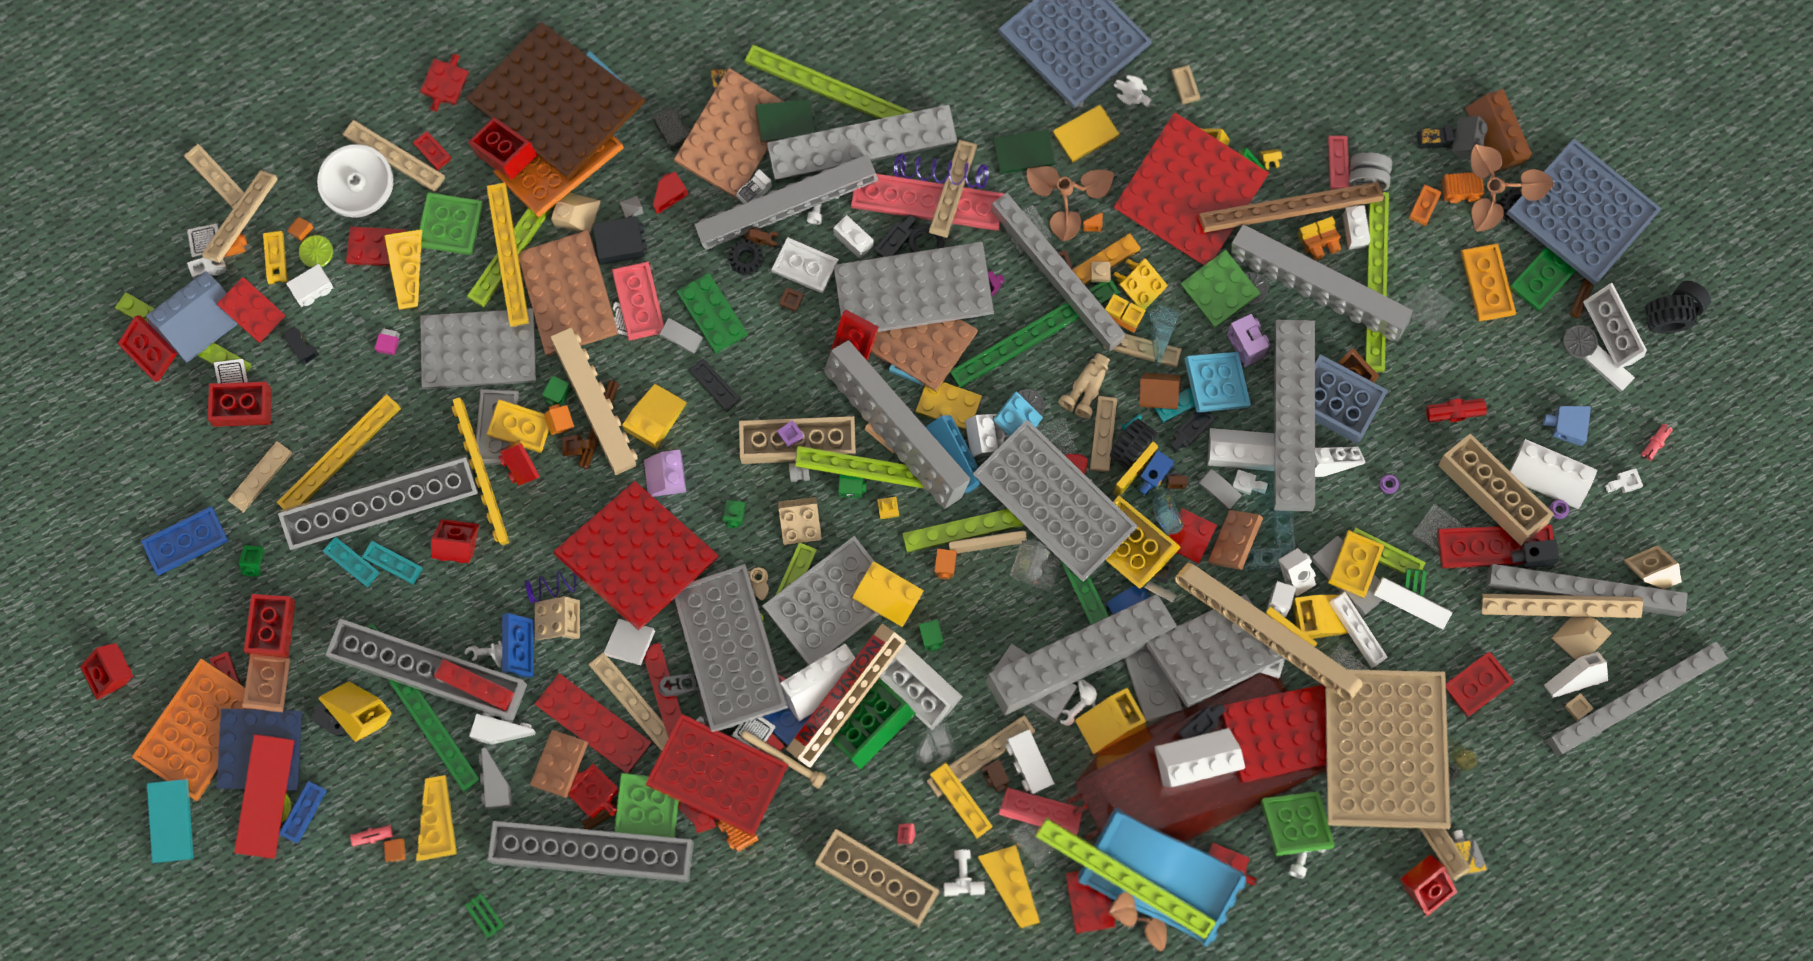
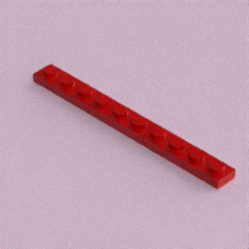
(670, 714)

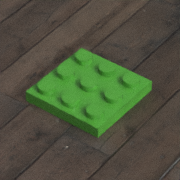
(450, 223)
(1220, 289)
(644, 809)
(1297, 823)

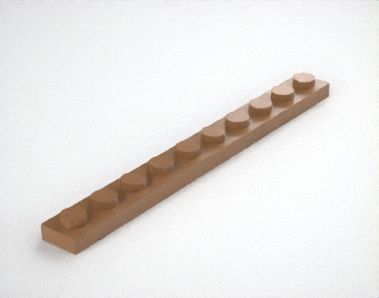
(1291, 207)

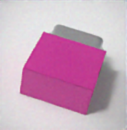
(387, 342)

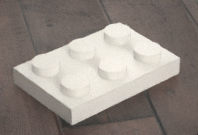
(804, 265)

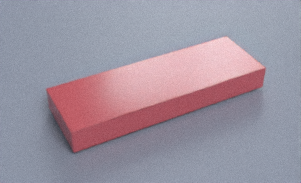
(1338, 162)

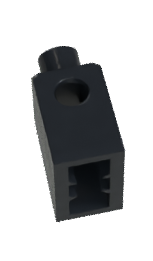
(1544, 554)

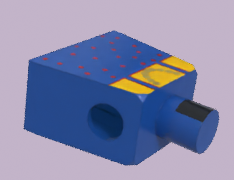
(1159, 465)

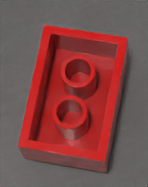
(502, 148)
(239, 404)
(269, 625)

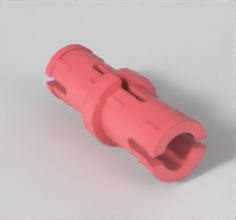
(1656, 442)
(385, 832)

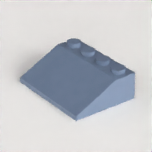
(191, 318)
(1345, 399)

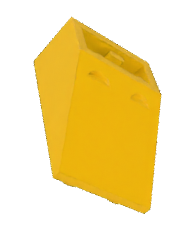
(1317, 617)
(356, 710)
(1111, 721)

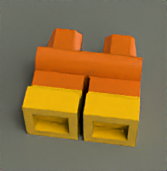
(1319, 236)
(1124, 315)

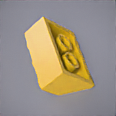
(887, 594)

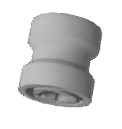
(798, 473)

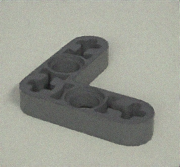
(671, 680)

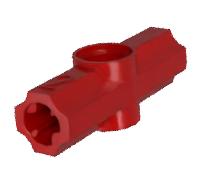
(1456, 410)

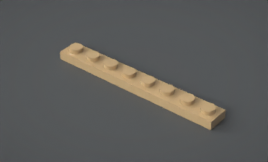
(1562, 605)

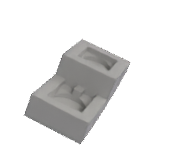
(681, 336)
(1220, 489)

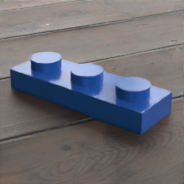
(303, 812)

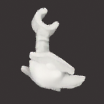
(1132, 91)
(495, 651)
(1087, 696)

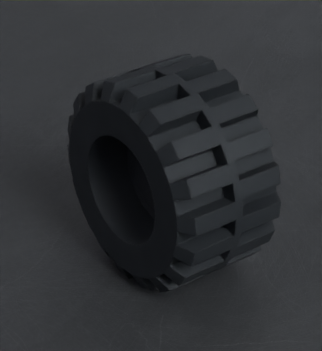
(1671, 314)
(1132, 443)

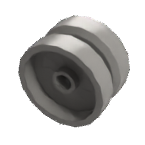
(1370, 168)

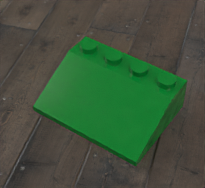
(872, 723)

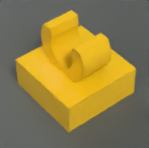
(1269, 156)
(888, 507)

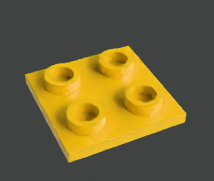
(1142, 284)

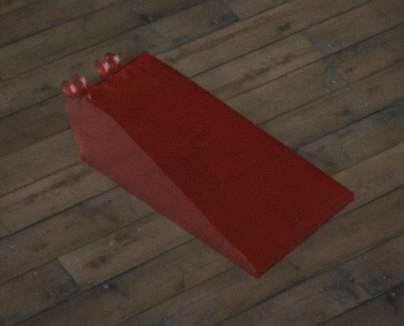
(1130, 776)

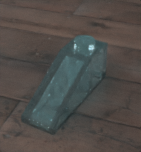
(1161, 330)
(1167, 512)

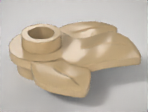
(759, 586)

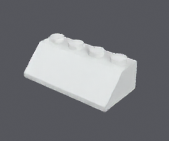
(1615, 326)
(1241, 449)
(1552, 473)
(812, 684)
(920, 687)
(1198, 758)

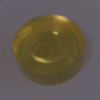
(1466, 760)

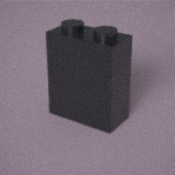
(619, 240)

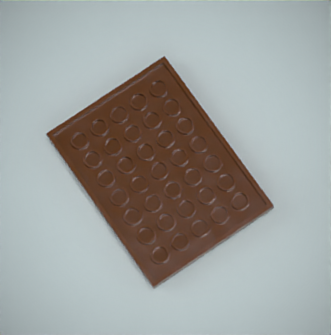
(556, 99)

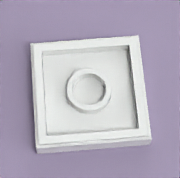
(629, 643)

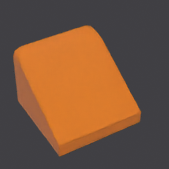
(1094, 223)
(300, 229)
(395, 850)

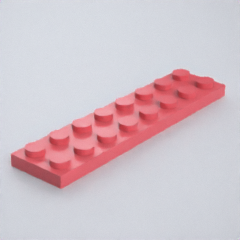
(921, 198)

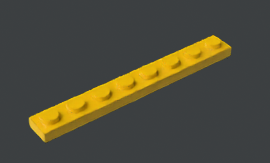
(508, 254)
(340, 453)
(482, 478)

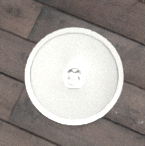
(355, 180)

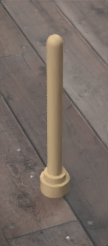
(816, 778)

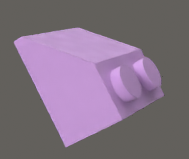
(665, 473)

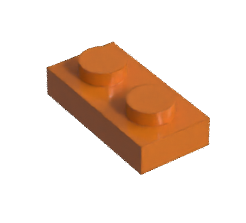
(1425, 205)

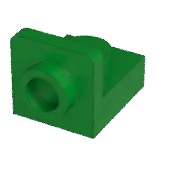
(734, 513)
(251, 560)

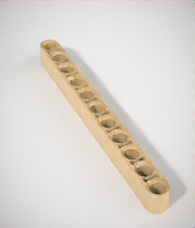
(1269, 631)

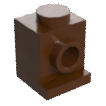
(996, 776)

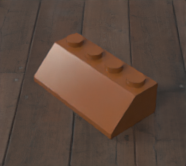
(1502, 129)

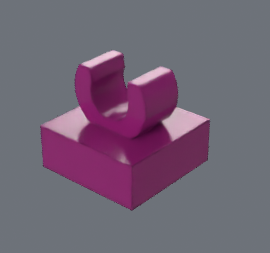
(995, 282)

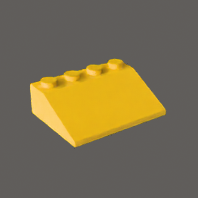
(1144, 550)

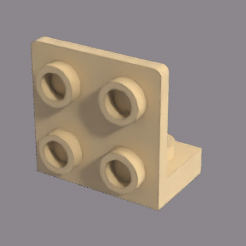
(799, 520)
(557, 618)

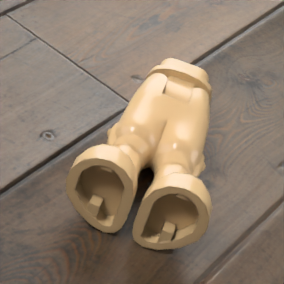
(1089, 383)

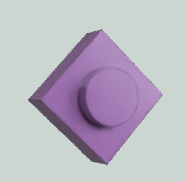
(790, 434)

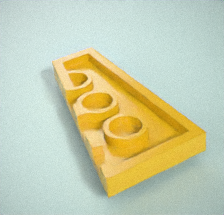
(404, 262)
(436, 821)
(1010, 881)

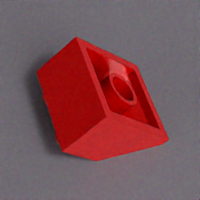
(518, 463)
(1194, 536)
(454, 541)
(106, 670)
(1428, 884)

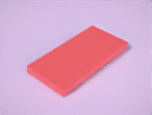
(638, 300)
(1035, 809)

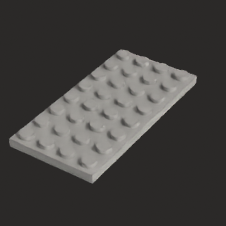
(917, 287)
(1055, 500)
(729, 649)

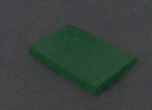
(784, 120)
(1023, 151)

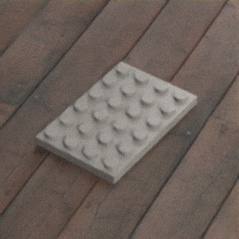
(476, 350)
(819, 608)
(1209, 656)

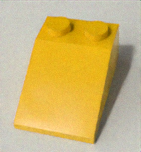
(654, 416)

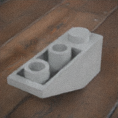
(496, 787)

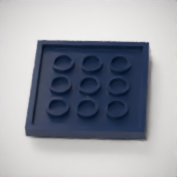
(236, 742)

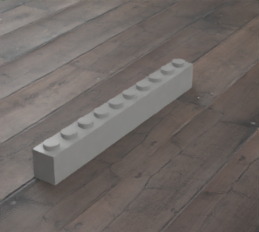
(786, 201)
(1058, 272)
(1547, 583)
(1636, 699)

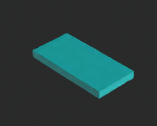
(170, 821)

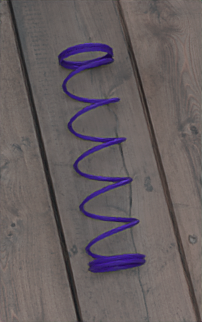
(949, 170)
(530, 592)

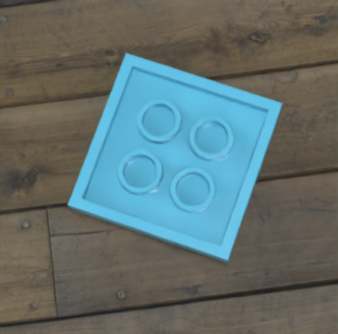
(1217, 382)

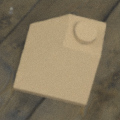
(575, 212)
(1655, 567)
(1581, 636)

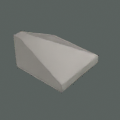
(631, 207)

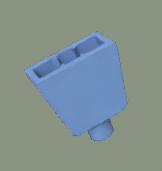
(1570, 423)

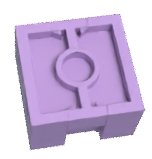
(1248, 340)

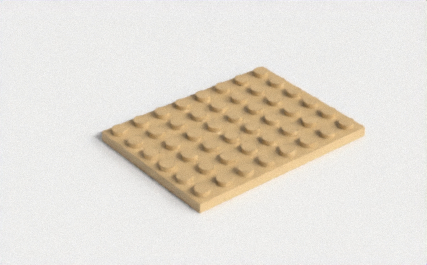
(1389, 752)

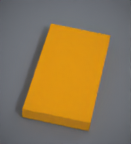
(1488, 282)

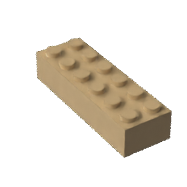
(763, 445)
(1495, 489)
(877, 878)

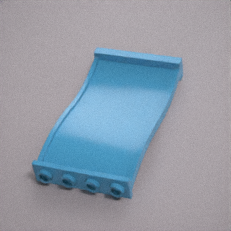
(1172, 865)

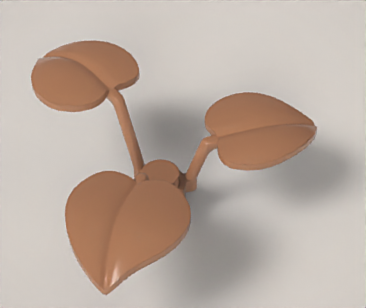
(1484, 162)
(1045, 179)
(1125, 912)

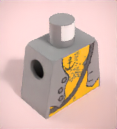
(1470, 852)

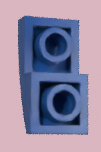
(1127, 599)

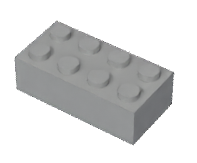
(1050, 705)

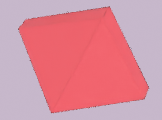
(906, 833)

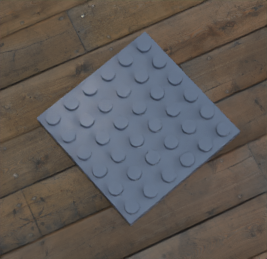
(1074, 43)
(1587, 213)

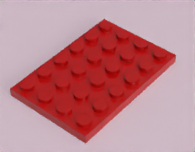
(1279, 732)
(717, 775)

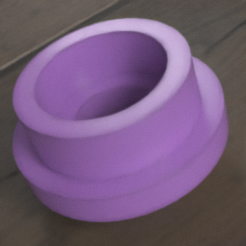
(1393, 480)
(1563, 505)

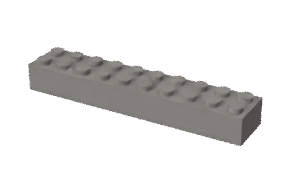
(876, 138)
(1320, 283)
(1294, 415)
(896, 424)
(378, 502)
(1079, 654)
(414, 666)
(590, 851)

